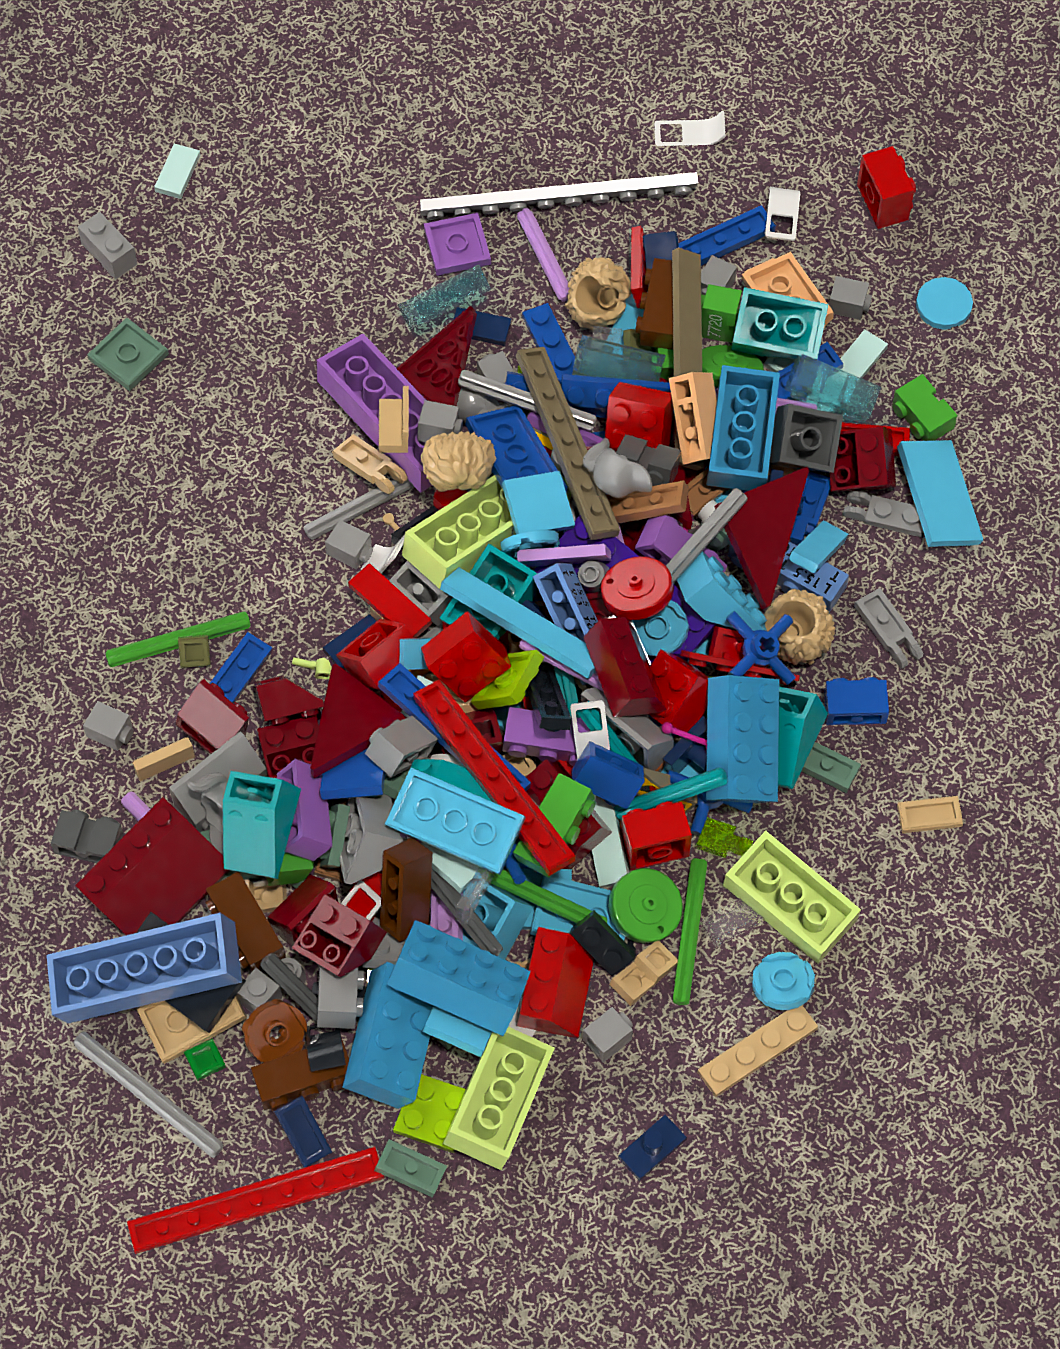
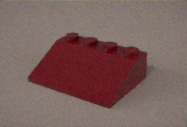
(154, 868)

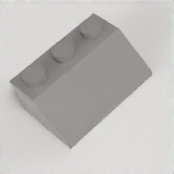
(637, 733)
(232, 756)
(367, 837)

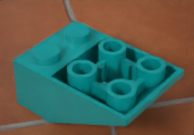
(799, 725)
(257, 823)

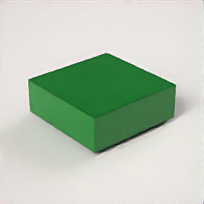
(204, 1059)

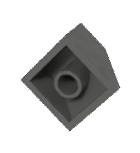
(805, 438)

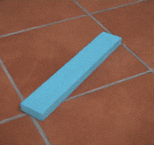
(519, 621)

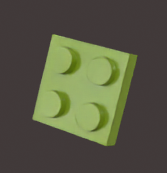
(511, 685)
(430, 1113)

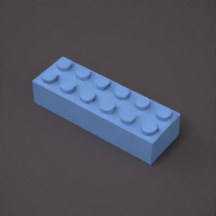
(144, 968)

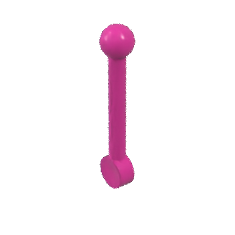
(668, 728)

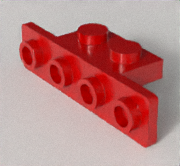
(726, 653)

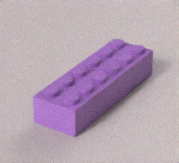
(360, 376)

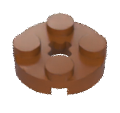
(263, 1020)

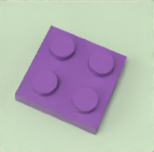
(457, 244)

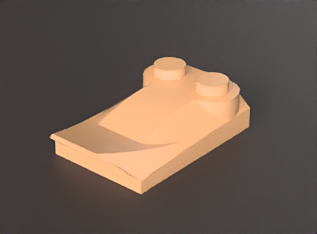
(785, 278)

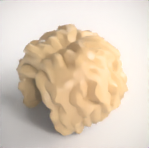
(597, 293)
(457, 461)
(811, 626)

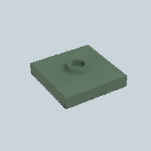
(128, 354)

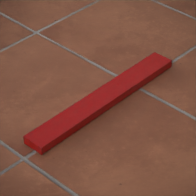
(493, 775)
(254, 1200)

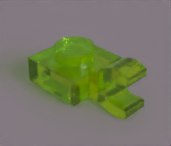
(720, 838)

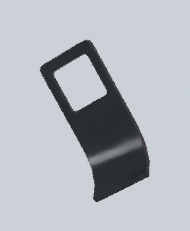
(324, 1049)

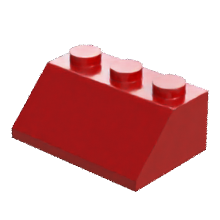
(556, 985)

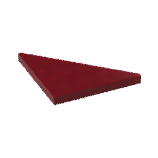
(439, 362)
(763, 531)
(348, 720)

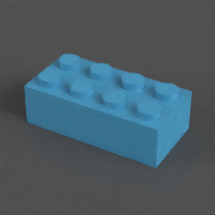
(743, 428)
(743, 737)
(459, 978)
(388, 1043)

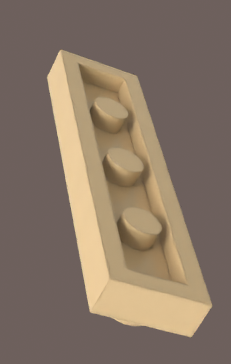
(757, 1050)

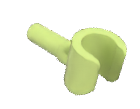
(321, 666)

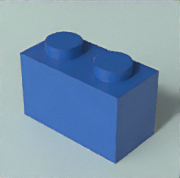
(856, 701)
(608, 775)

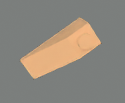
(694, 413)

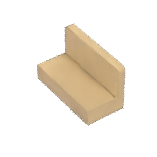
(394, 424)

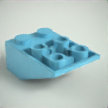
(718, 595)

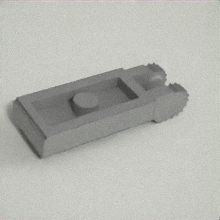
(884, 513)
(888, 626)

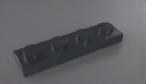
(548, 700)

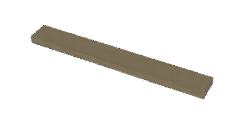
(686, 321)
(567, 442)

